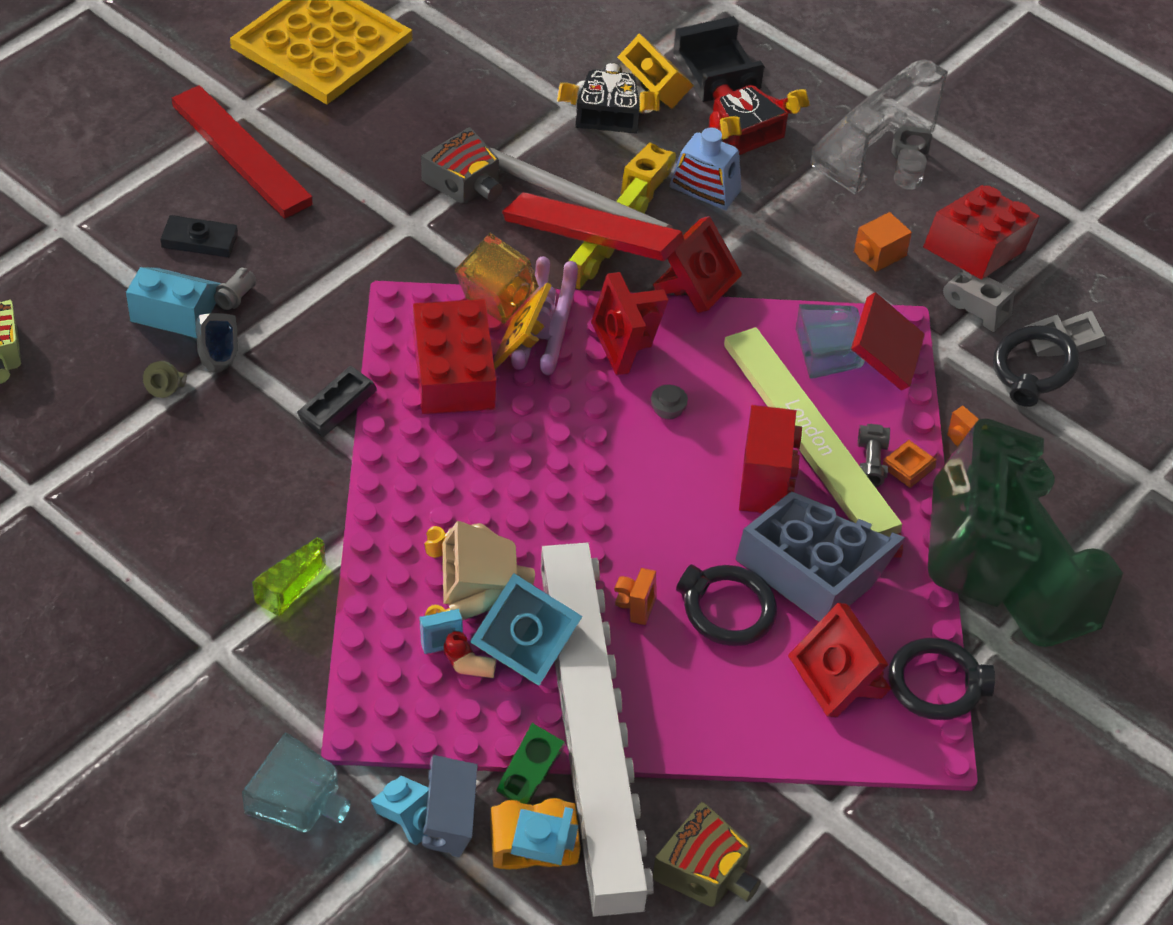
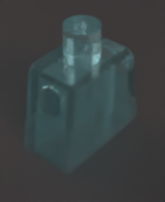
(827, 338)
(294, 788)

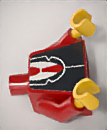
(751, 117)

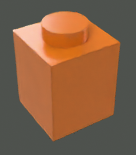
(882, 241)

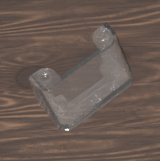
(905, 100)

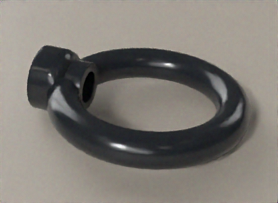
(1027, 387)
(694, 585)
(978, 679)

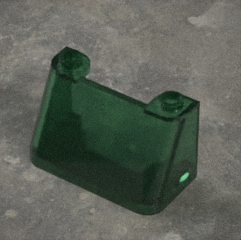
(1063, 590)

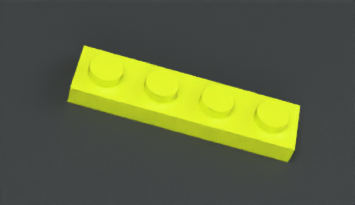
(591, 255)

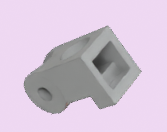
(980, 297)

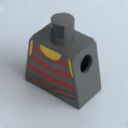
(462, 168)

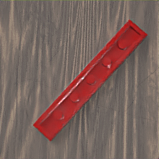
(242, 151)
(594, 226)

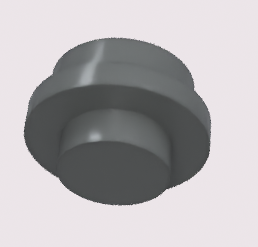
(669, 401)

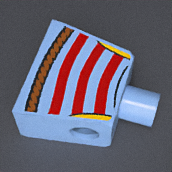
(708, 169)

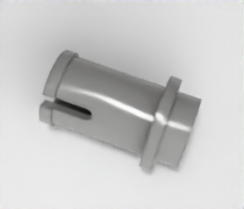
(229, 294)

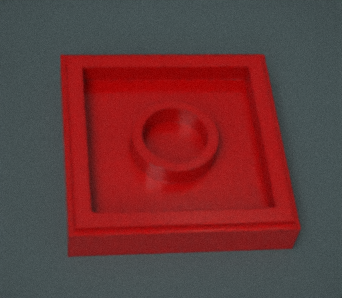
(888, 341)

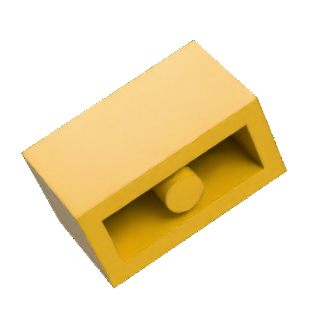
(655, 71)

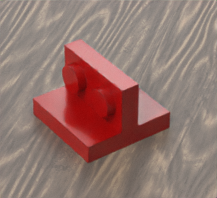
(700, 267)
(626, 321)
(840, 662)

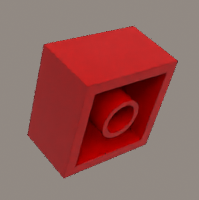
(769, 458)

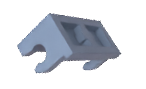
(450, 805)

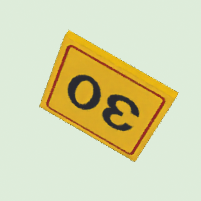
(522, 326)

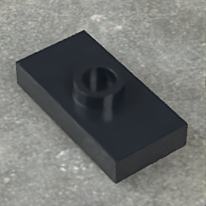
(199, 236)
(337, 401)

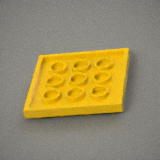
(321, 43)

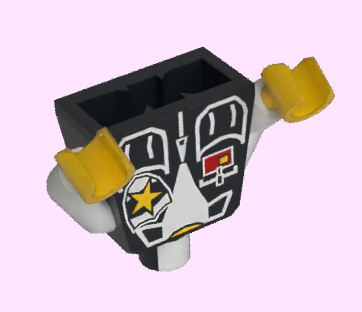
(609, 100)

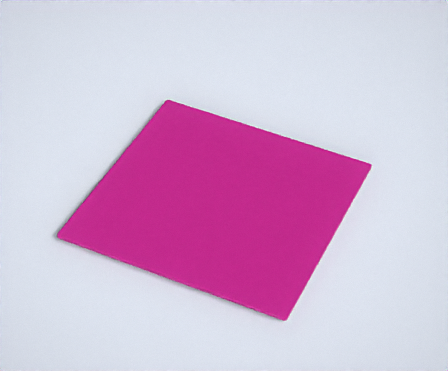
(597, 465)

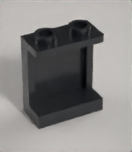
(715, 57)

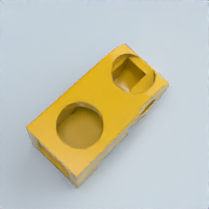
(650, 165)

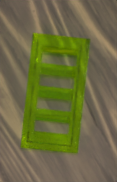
(288, 578)

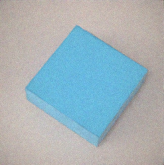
(436, 627)

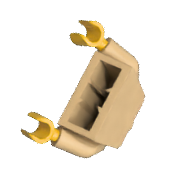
(474, 567)

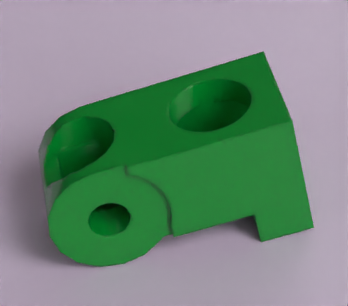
(530, 764)

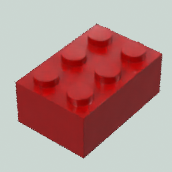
(981, 231)
(454, 356)

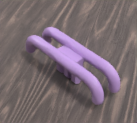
(552, 319)

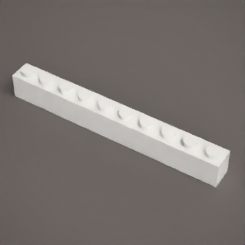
(596, 738)

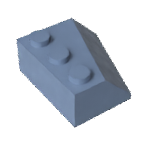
(815, 554)

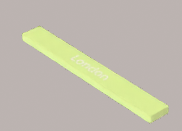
(818, 441)

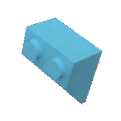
(169, 300)
(526, 629)

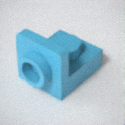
(544, 836)

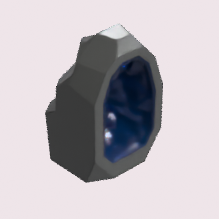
(216, 340)

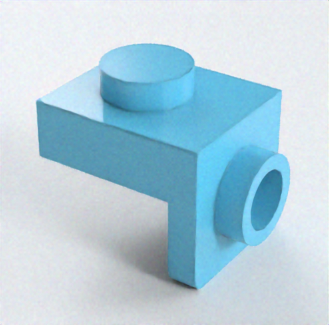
(405, 804)

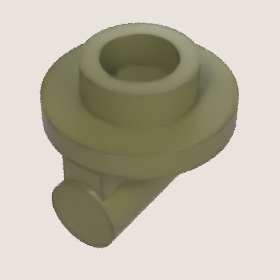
(163, 379)

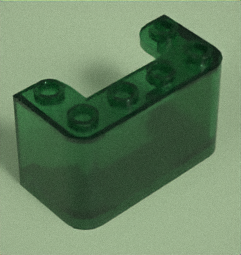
(972, 538)

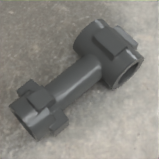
(873, 439)

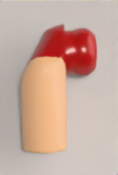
(464, 659)

